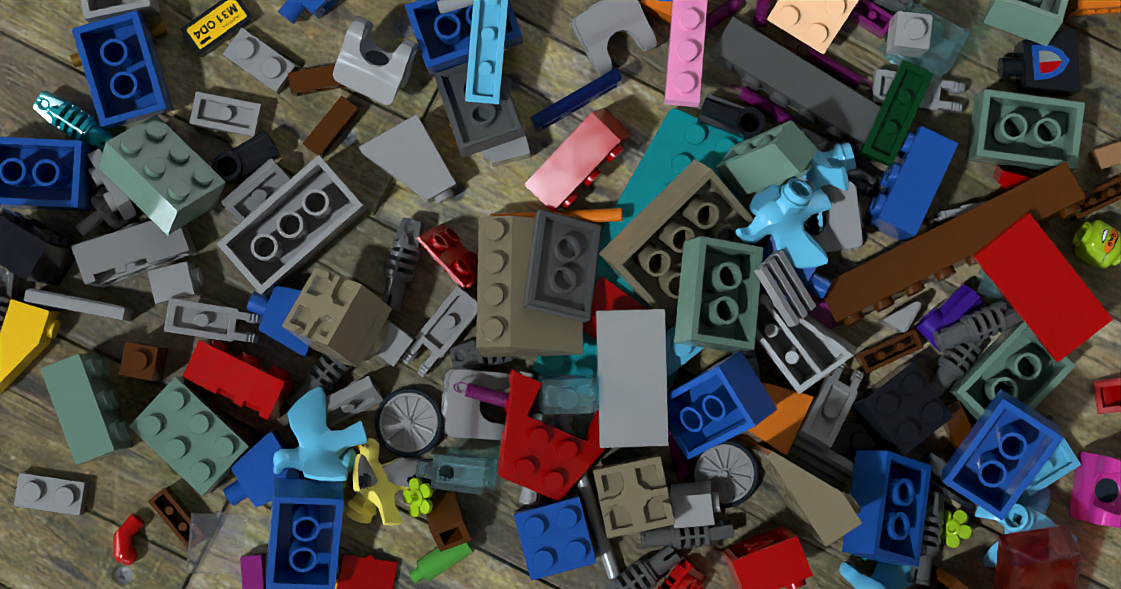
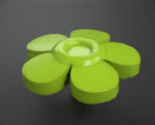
(417, 496)
(954, 529)

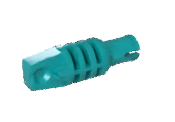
(71, 119)

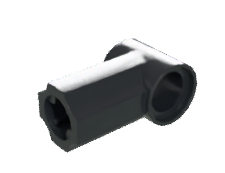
(727, 117)
(248, 156)

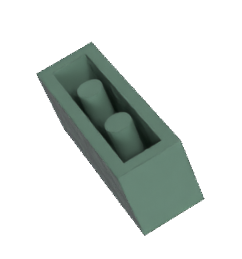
(767, 159)

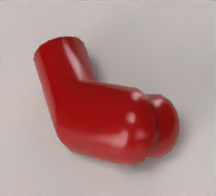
(122, 540)

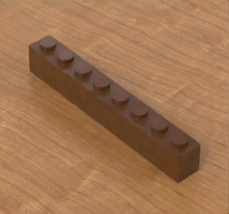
(949, 246)

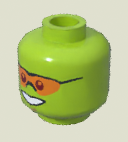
(1098, 244)

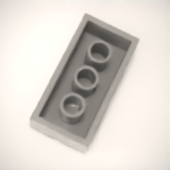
(292, 226)

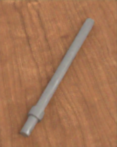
(563, 422)

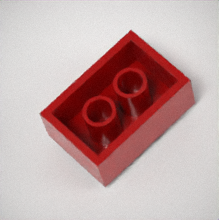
(768, 561)

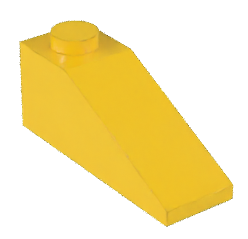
(23, 337)

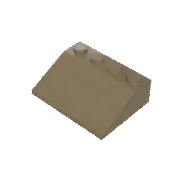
(651, 245)
(502, 322)
(817, 506)

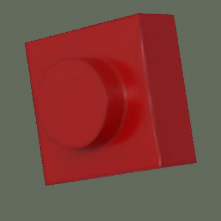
(1009, 177)

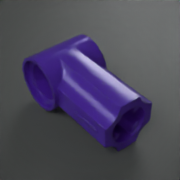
(959, 303)

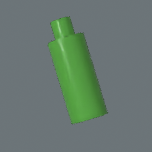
(437, 562)

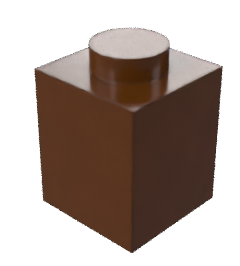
(143, 361)
(448, 521)

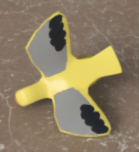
(378, 483)

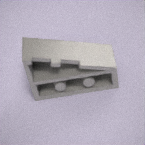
(130, 252)

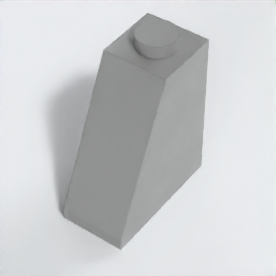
(412, 159)

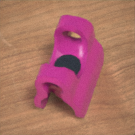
(1097, 490)

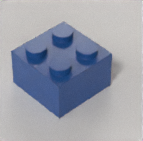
(554, 537)

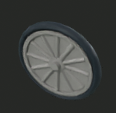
(409, 422)
(730, 469)

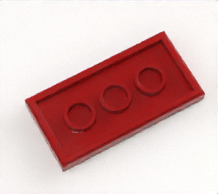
(1042, 287)

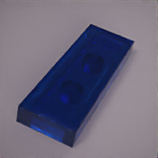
(576, 100)

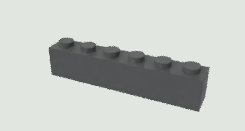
(795, 83)

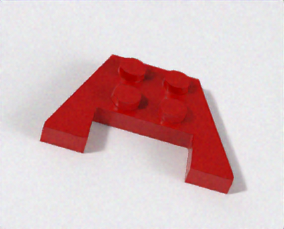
(537, 452)

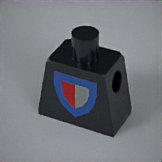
(1045, 69)

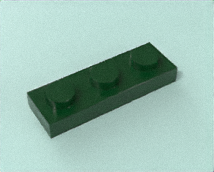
(896, 113)

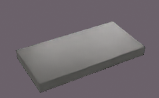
(632, 378)

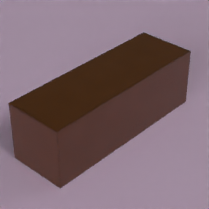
(313, 81)
(331, 127)
(1100, 197)
(888, 351)
(958, 426)
(173, 513)

